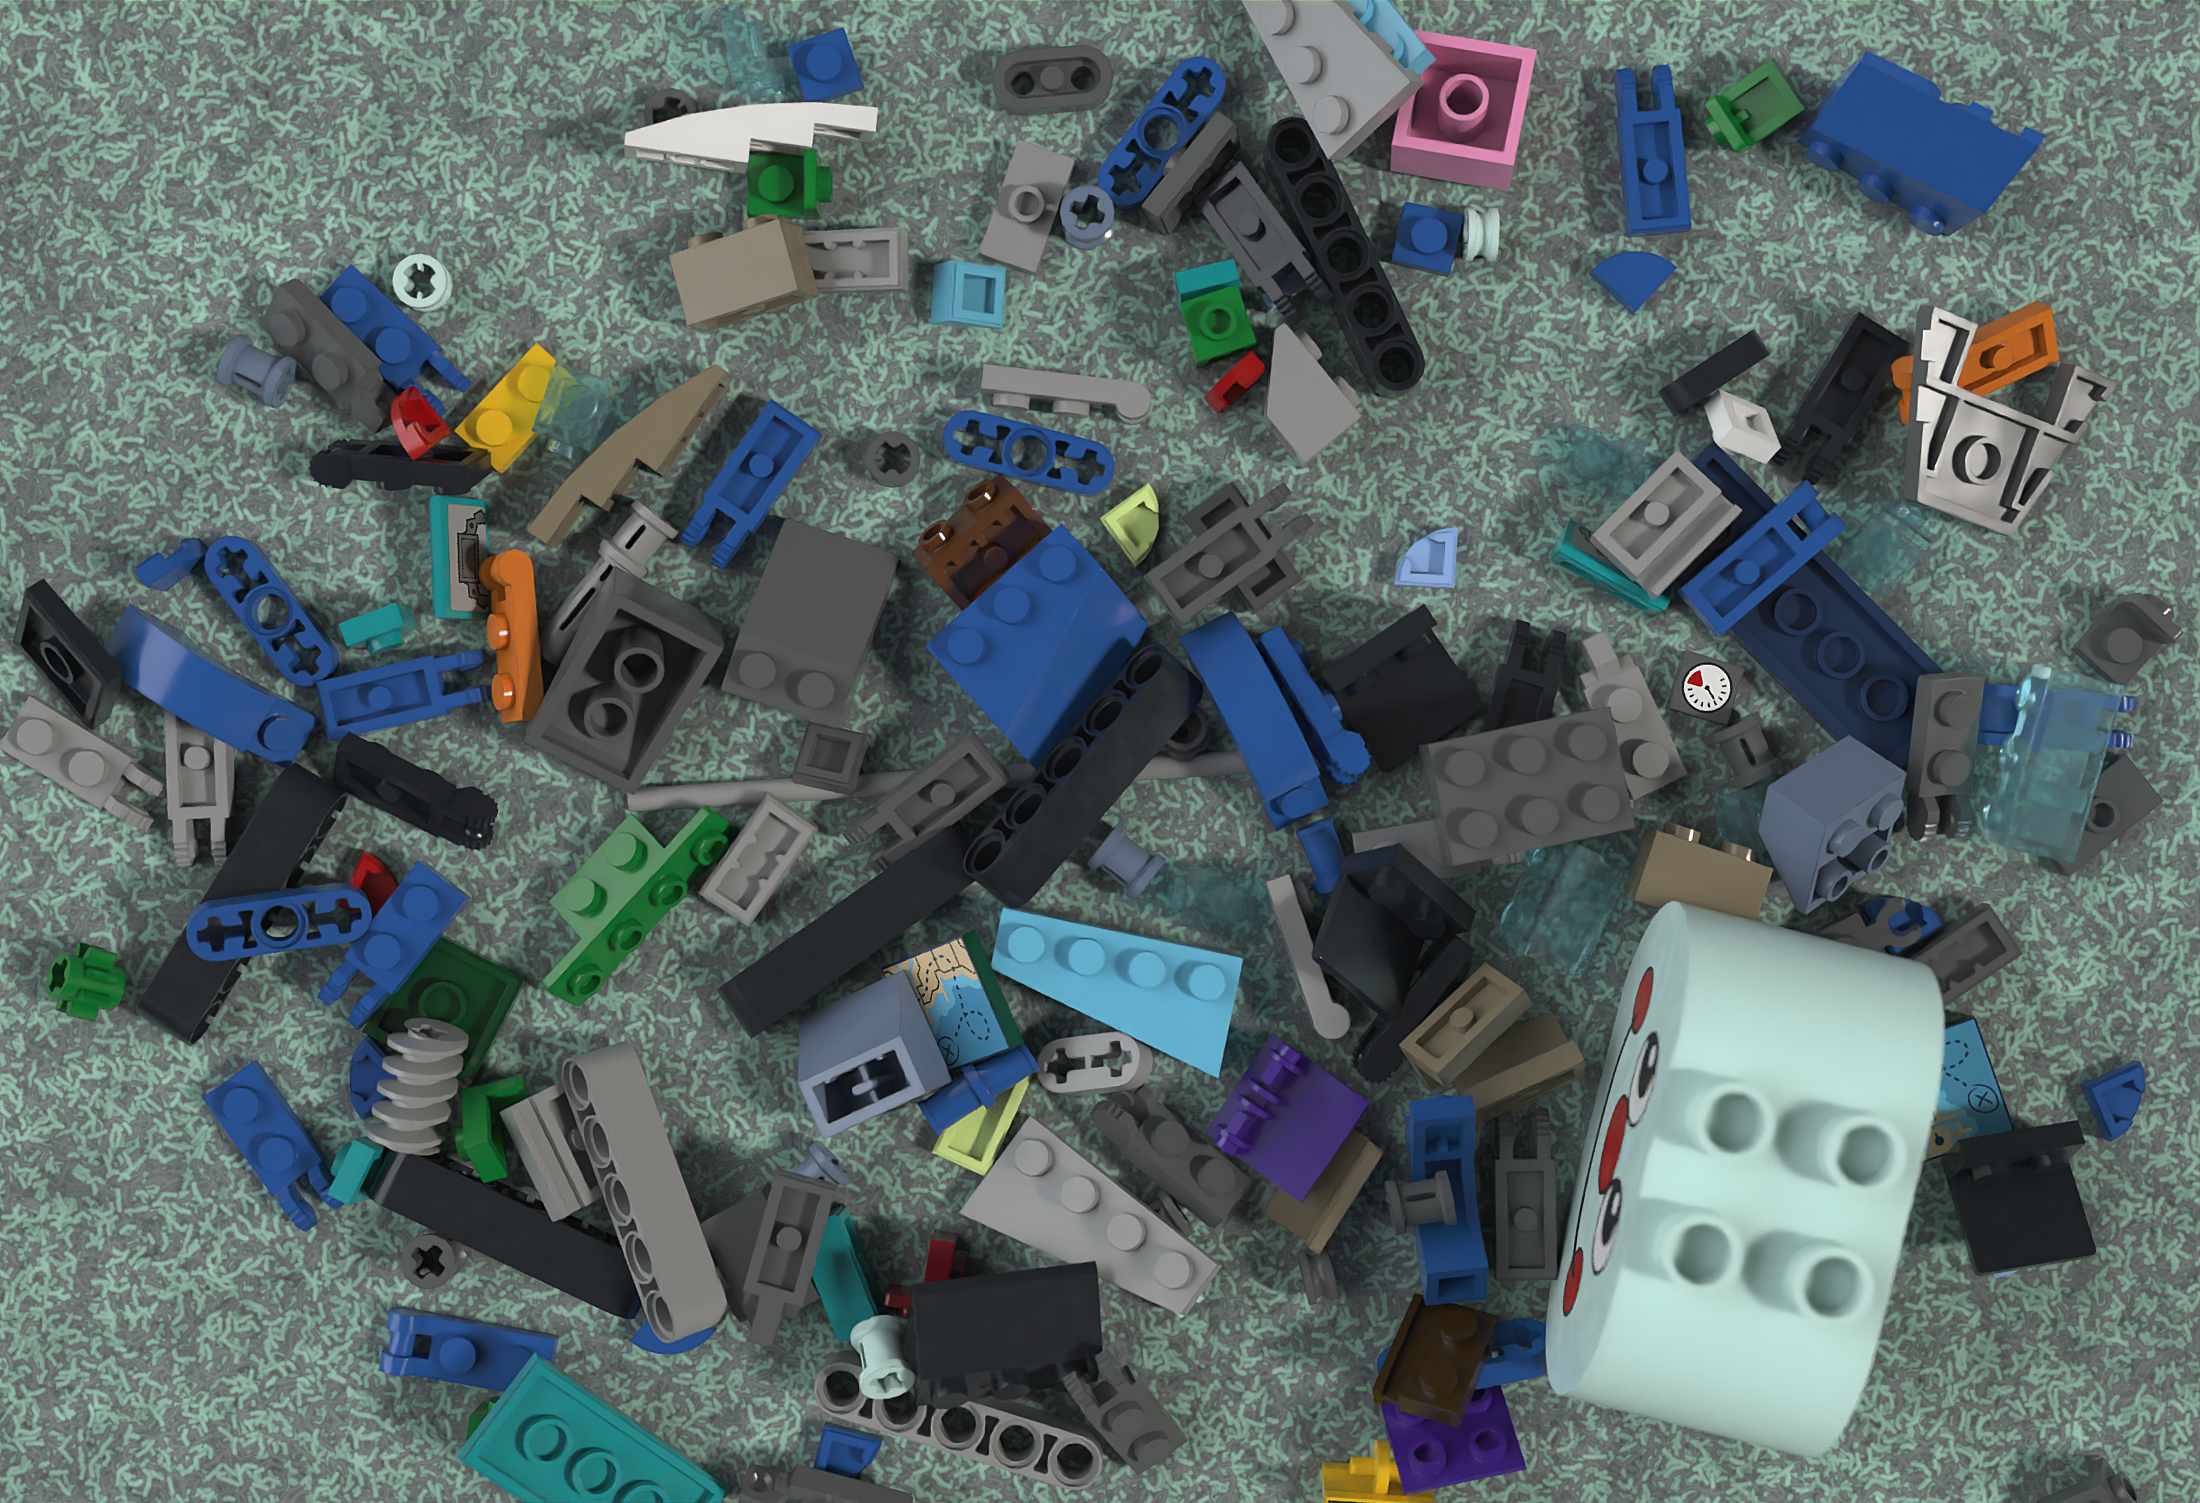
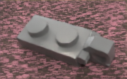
(1642, 736)

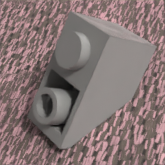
(1302, 401)

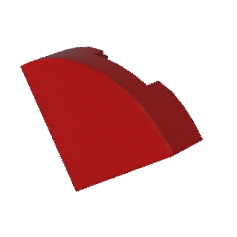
(1235, 383)
(417, 422)
(373, 880)

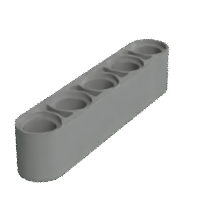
(644, 1192)
(978, 1443)

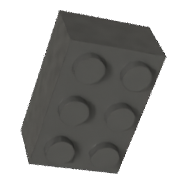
(1527, 786)

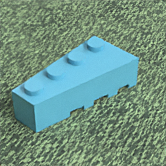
(1136, 982)

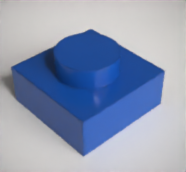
(826, 67)
(1426, 239)

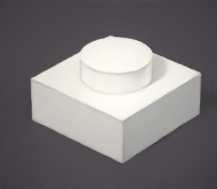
(1741, 427)

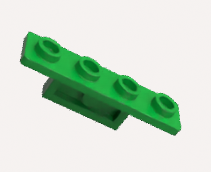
(626, 893)

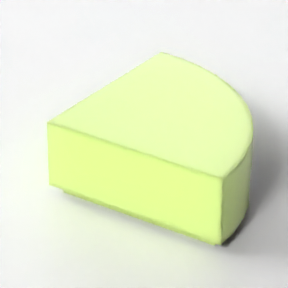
(1134, 524)

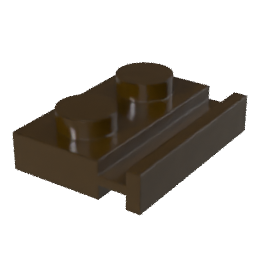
(1436, 1360)

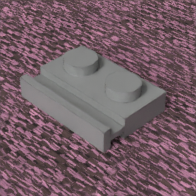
(1665, 525)
(553, 1151)

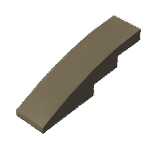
(649, 438)

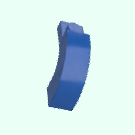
(206, 692)
(1256, 719)
(1452, 1256)

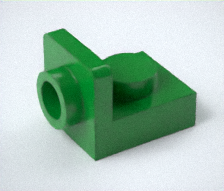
(788, 186)
(1217, 326)

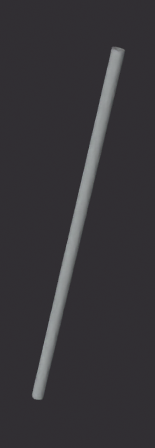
(881, 783)

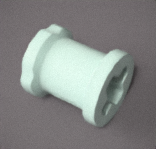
(882, 1357)

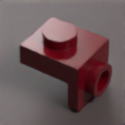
(942, 1264)

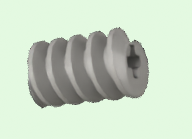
(421, 1088)

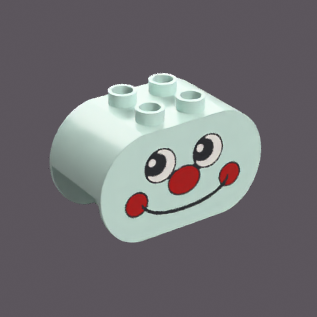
(1745, 1180)

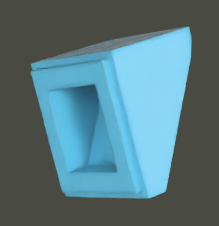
(967, 295)

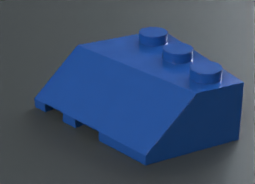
(1913, 147)
(1041, 643)

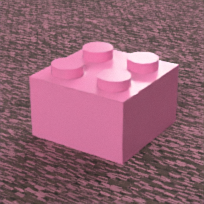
(1466, 114)

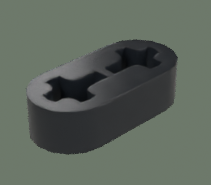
(1714, 372)

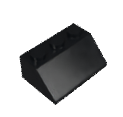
(1003, 1333)

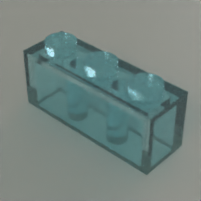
(2052, 762)

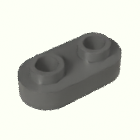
(1052, 75)

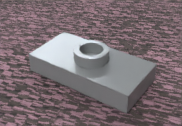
(1027, 207)
(859, 260)
(758, 859)

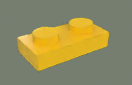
(508, 412)

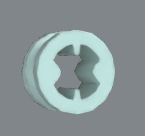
(1480, 234)
(440, 280)

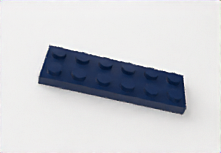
(1822, 633)

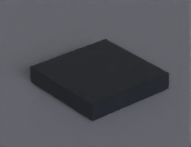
(67, 655)

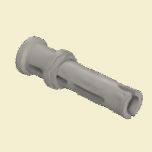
(627, 550)

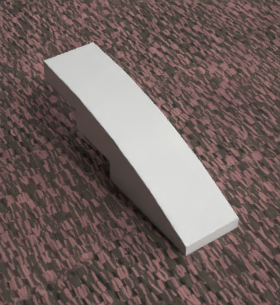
(725, 136)

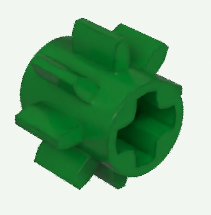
(86, 982)

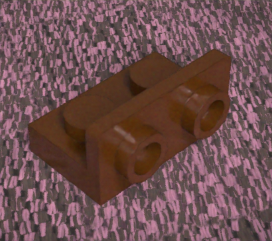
(980, 540)

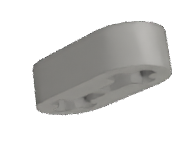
(1095, 1077)

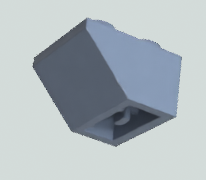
(1831, 821)
(867, 1055)

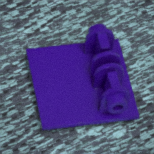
(1287, 1118)
(1442, 1455)

